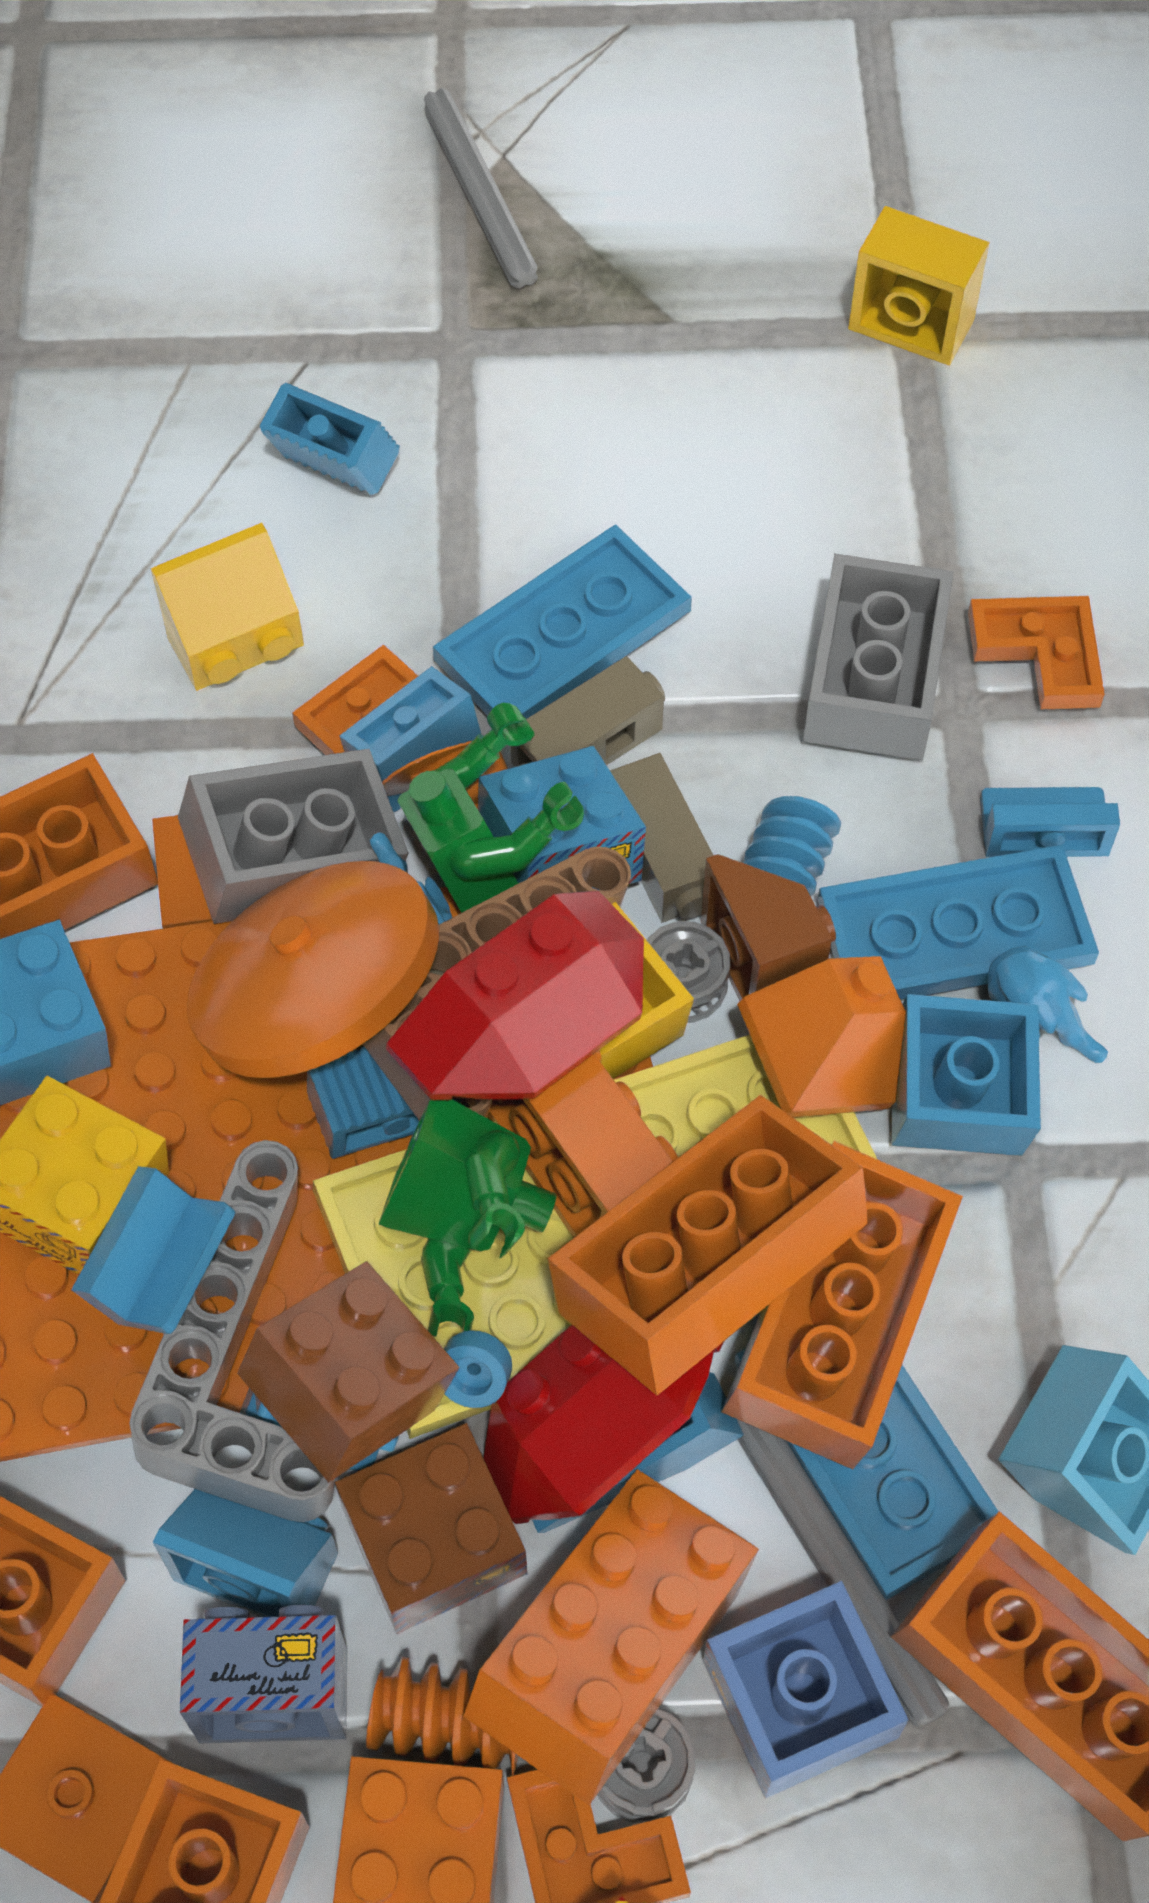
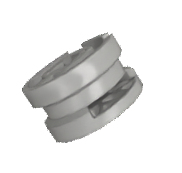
(697, 960)
(652, 1773)

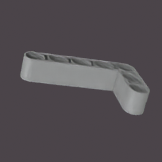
(217, 1341)

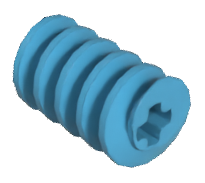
(793, 839)

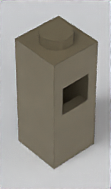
(607, 712)
(673, 841)

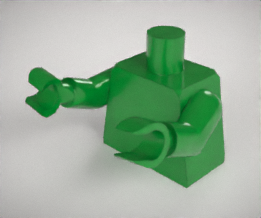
(455, 833)
(458, 1191)

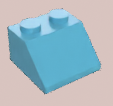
(1088, 1445)

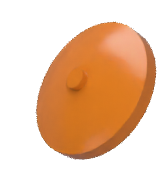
(313, 969)

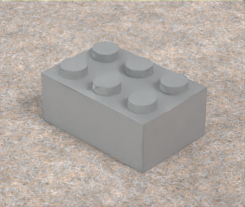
(878, 657)
(280, 822)

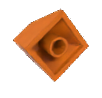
(829, 1037)

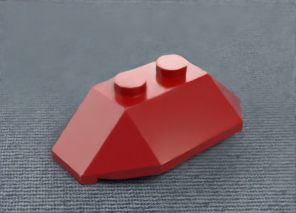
(527, 1003)
(578, 1427)

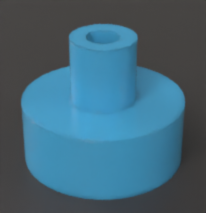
(482, 1371)

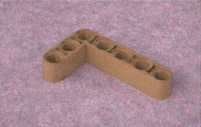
(466, 932)

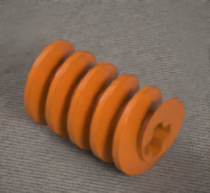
(431, 1713)

